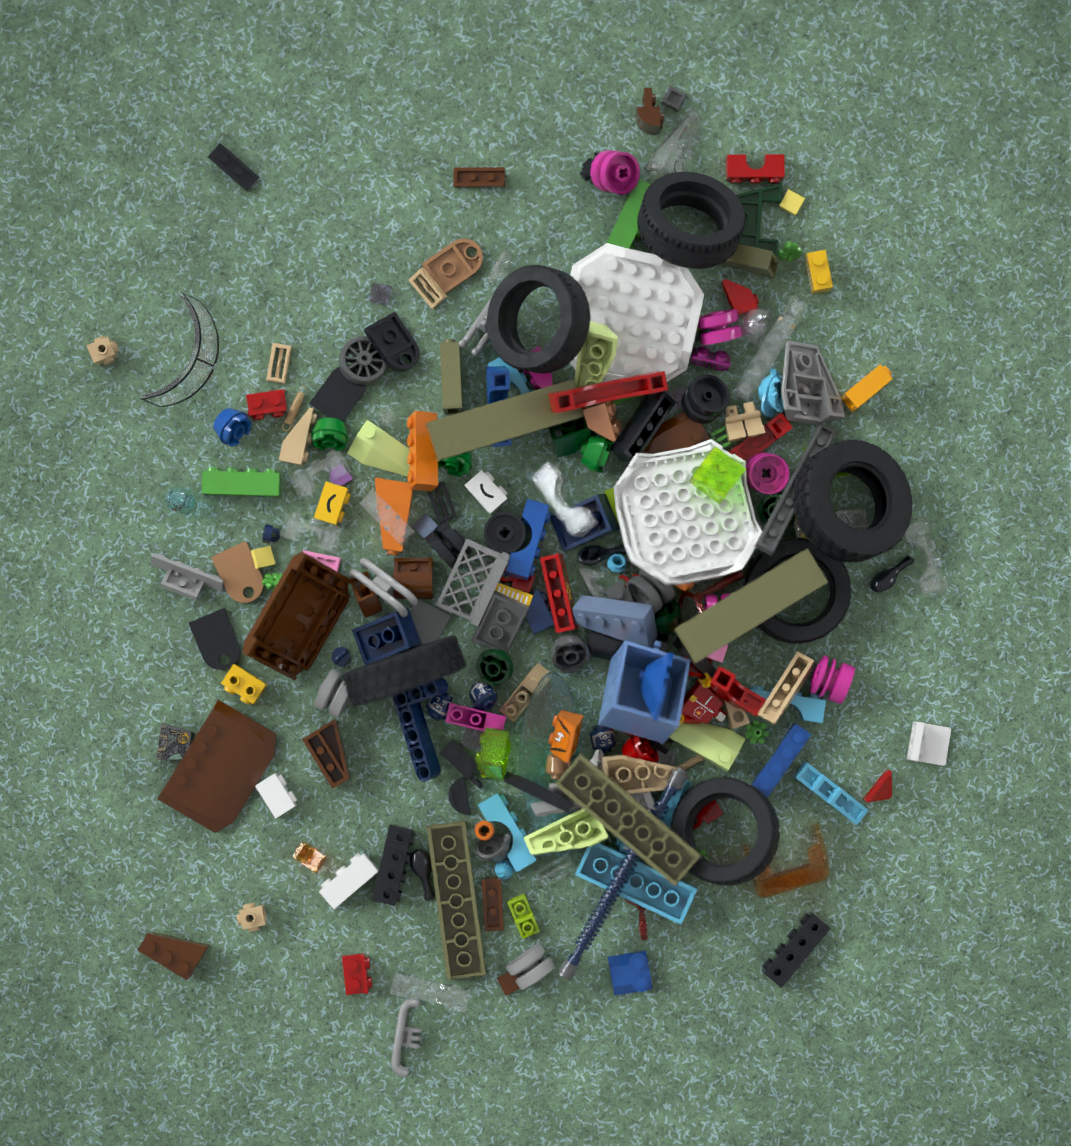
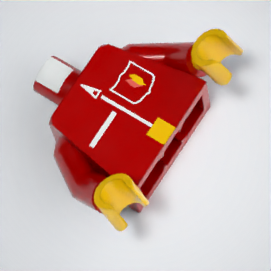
(701, 704)

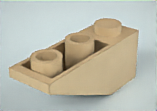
(295, 444)
(522, 695)

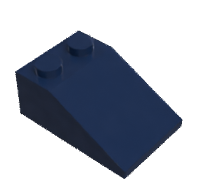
(601, 510)
(386, 637)

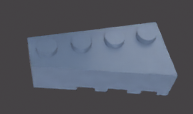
(617, 619)

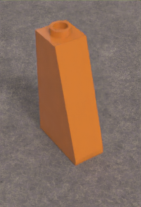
(399, 498)

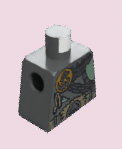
(173, 742)

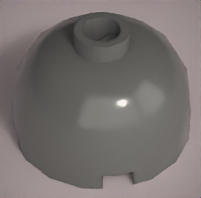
(569, 653)

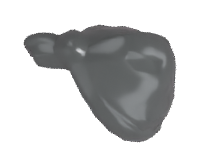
(493, 850)

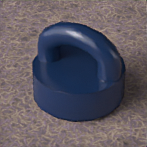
(268, 530)
(341, 656)

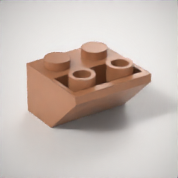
(602, 419)

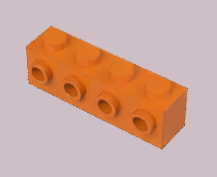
(421, 456)

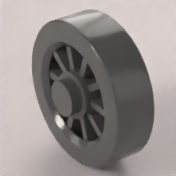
(362, 360)

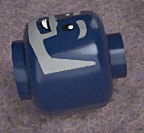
(483, 696)
(438, 706)
(602, 738)

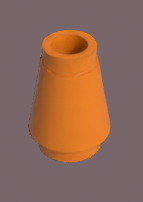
(484, 836)

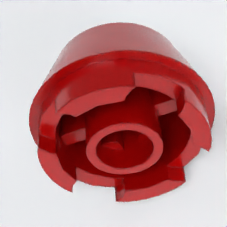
(639, 748)

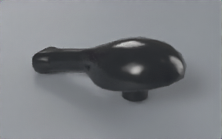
(595, 554)
(886, 578)
(421, 866)

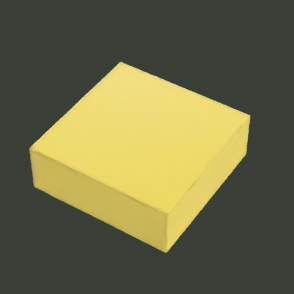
(791, 202)
(263, 557)

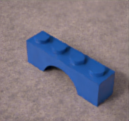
(497, 389)
(521, 562)
(781, 759)

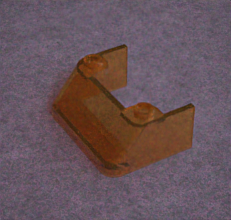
(815, 871)

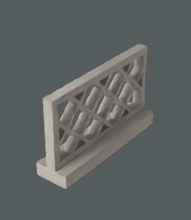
(485, 592)

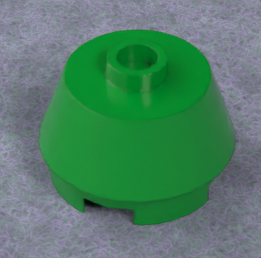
(330, 434)
(595, 452)
(457, 465)

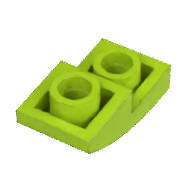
(523, 916)

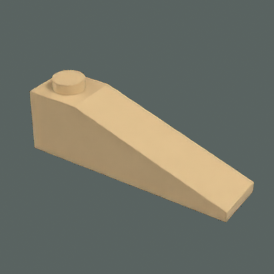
(787, 687)

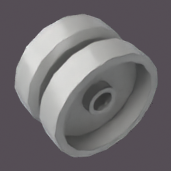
(332, 691)
(532, 968)

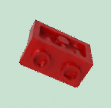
(266, 403)
(356, 974)

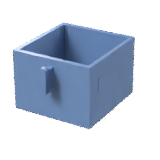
(623, 702)

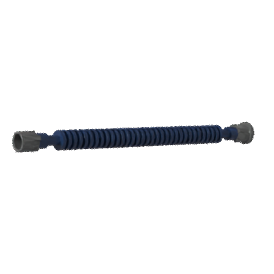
(570, 965)

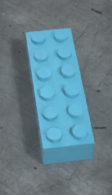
(645, 884)

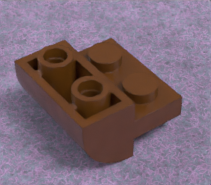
(649, 117)
(415, 575)

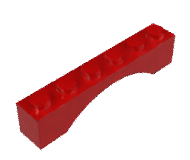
(607, 391)

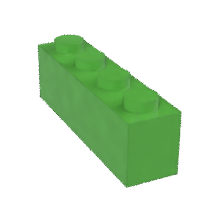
(626, 226)
(241, 483)

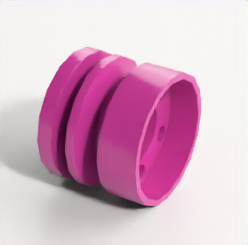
(777, 473)
(831, 679)

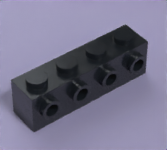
(643, 425)
(392, 865)
(796, 949)

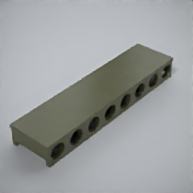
(498, 422)
(750, 605)
(628, 819)
(456, 900)

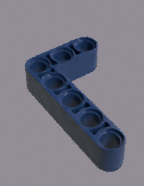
(413, 722)

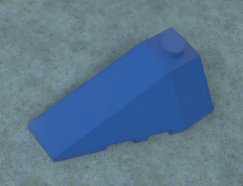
(654, 683)

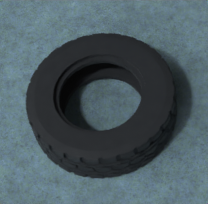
(886, 484)
(404, 671)

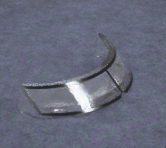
(201, 362)

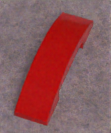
(773, 431)

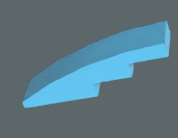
(830, 793)

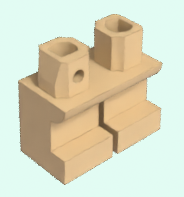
(751, 420)

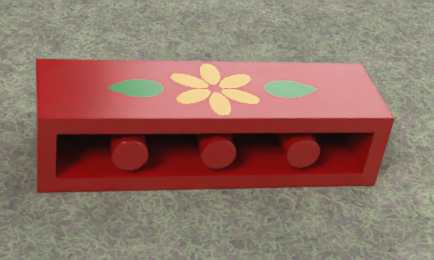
(559, 592)

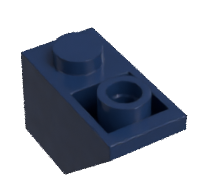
(538, 615)

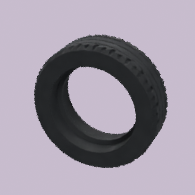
(682, 247)
(504, 311)
(838, 600)
(767, 825)

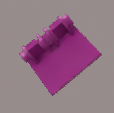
(720, 358)

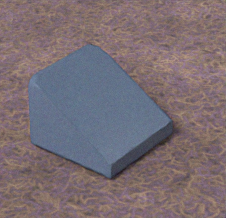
(425, 526)

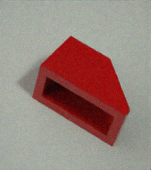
(739, 297)

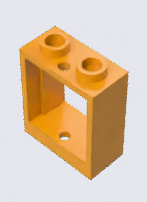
(867, 387)

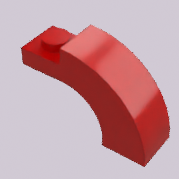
(729, 689)

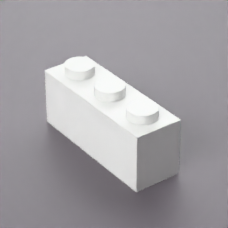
(348, 880)

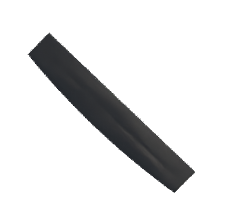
(703, 665)
(538, 791)

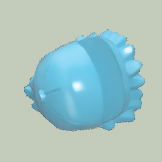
(770, 394)

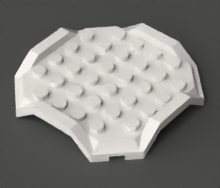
(645, 304)
(676, 527)

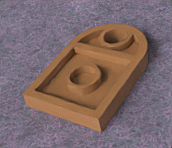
(452, 265)
(239, 572)

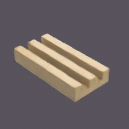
(438, 298)
(286, 364)

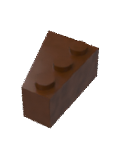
(329, 753)
(173, 952)

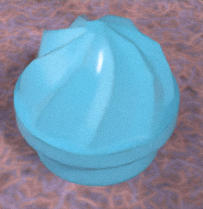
(616, 563)
(504, 869)

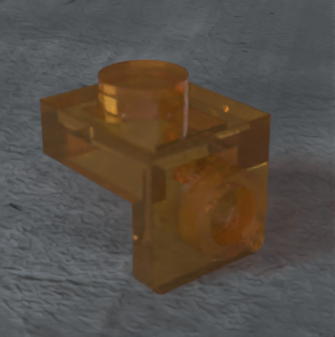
(309, 856)

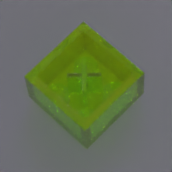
(717, 475)
(494, 753)

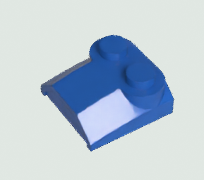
(630, 973)

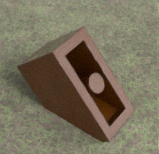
(366, 598)

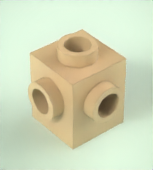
(97, 354)
(258, 913)

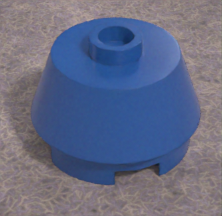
(231, 426)

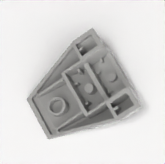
(808, 386)

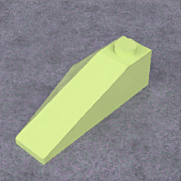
(595, 355)
(379, 450)
(711, 742)
(568, 833)

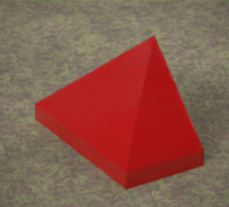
(881, 789)

